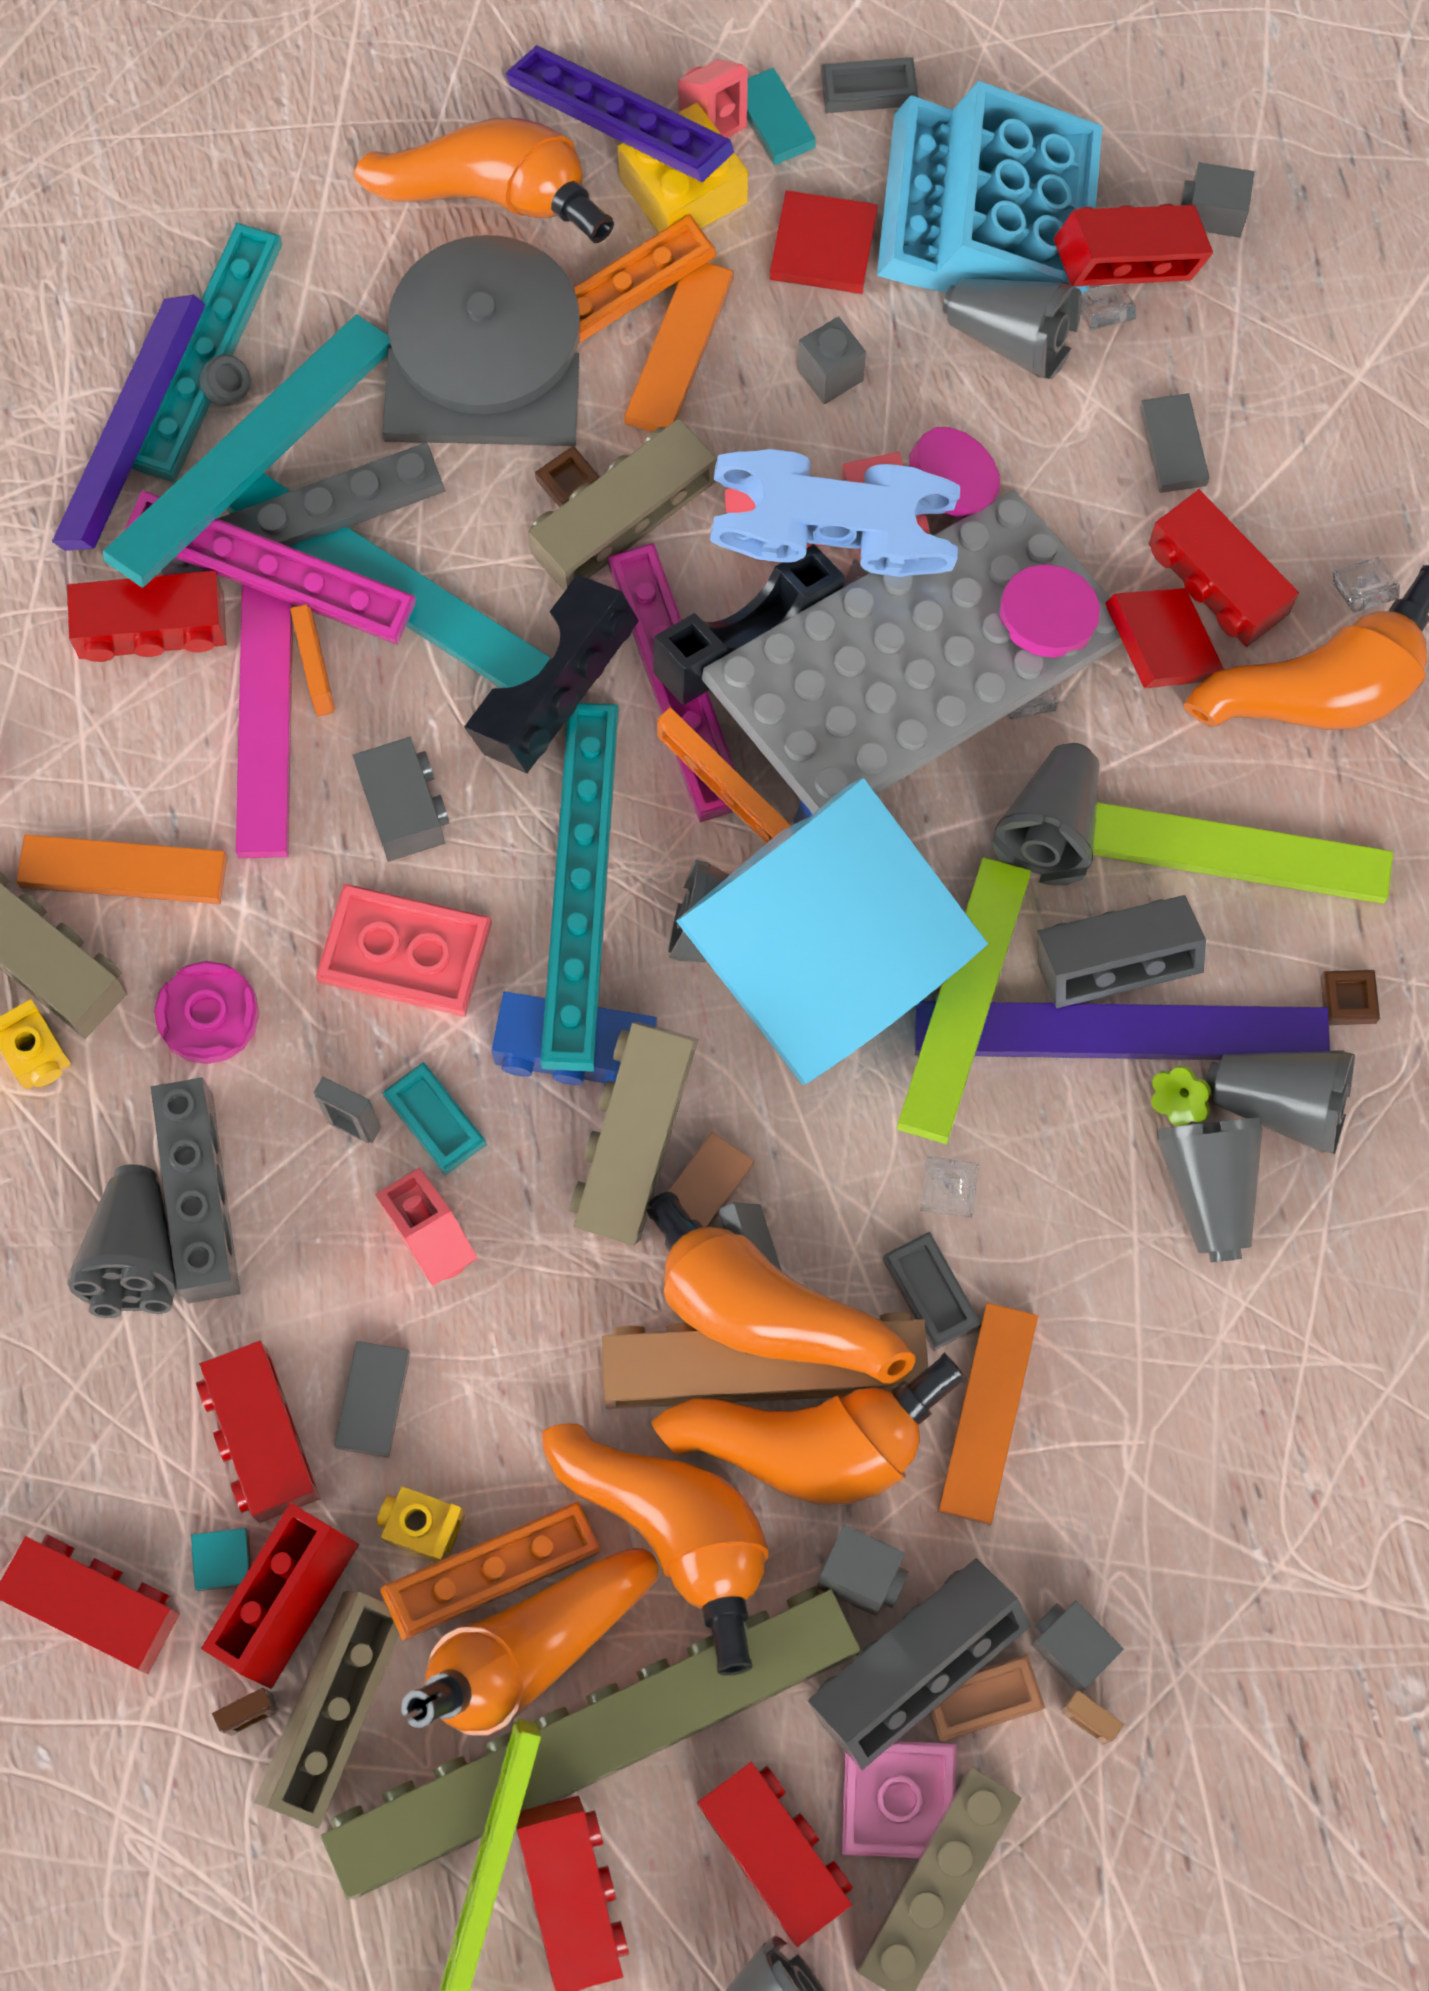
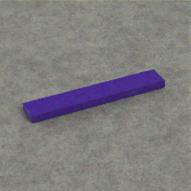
(620, 113)
(129, 423)

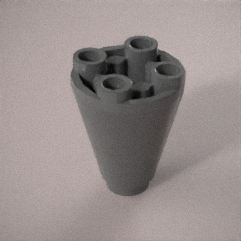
(127, 1249)

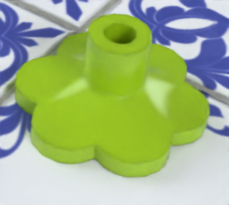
(1181, 1096)

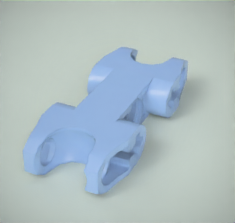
(836, 513)

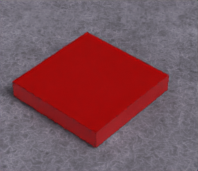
(823, 242)
(1163, 637)

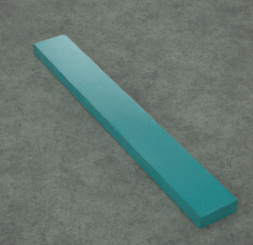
(247, 451)
(437, 613)
(580, 889)

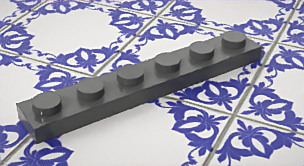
(338, 501)

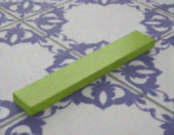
(1242, 853)
(964, 1006)
(491, 1857)

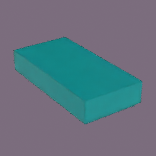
(777, 118)
(434, 1118)

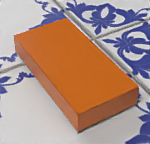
(312, 660)

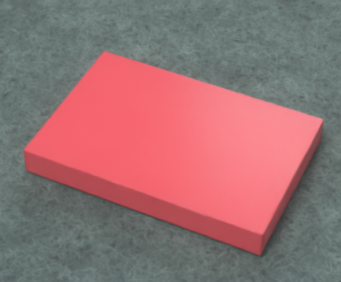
(404, 950)

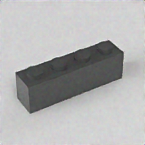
(919, 1663)

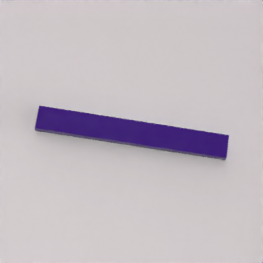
(1141, 1030)

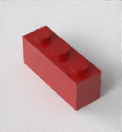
(1132, 245)
(1222, 568)
(162, 616)
(256, 1432)
(280, 1596)
(88, 1602)
(776, 1852)
(571, 1894)

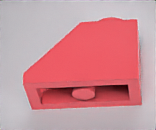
(720, 92)
(426, 1226)

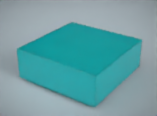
(220, 1558)

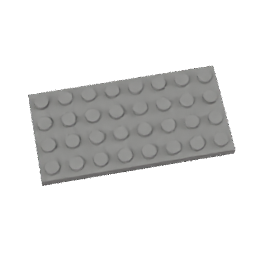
(900, 663)

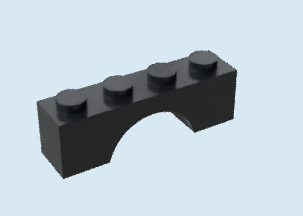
(694, 643)
(523, 719)

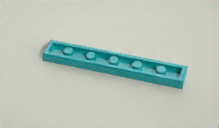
(227, 309)

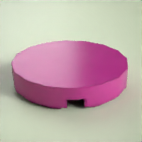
(961, 460)
(1049, 610)
(207, 1012)

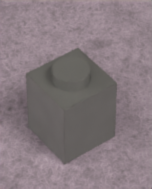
(1220, 197)
(831, 360)
(1075, 1644)

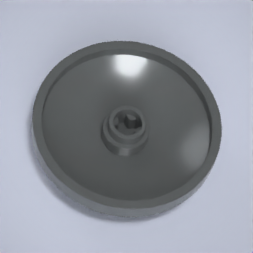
(484, 324)

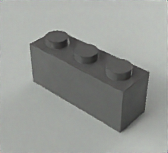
(1121, 951)

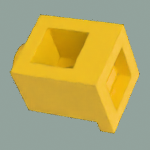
(45, 1060)
(435, 1538)

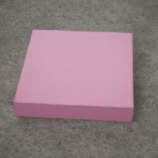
(897, 1799)

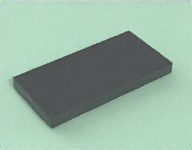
(542, 422)

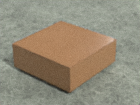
(1091, 1717)

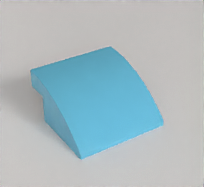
(984, 189)
(832, 931)

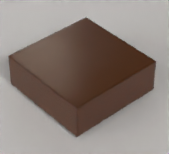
(565, 475)
(1350, 997)
(245, 1712)

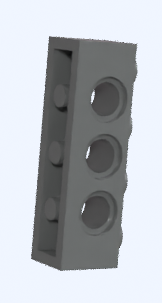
(195, 1190)

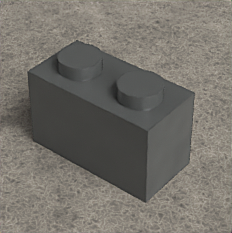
(400, 799)
(863, 1571)

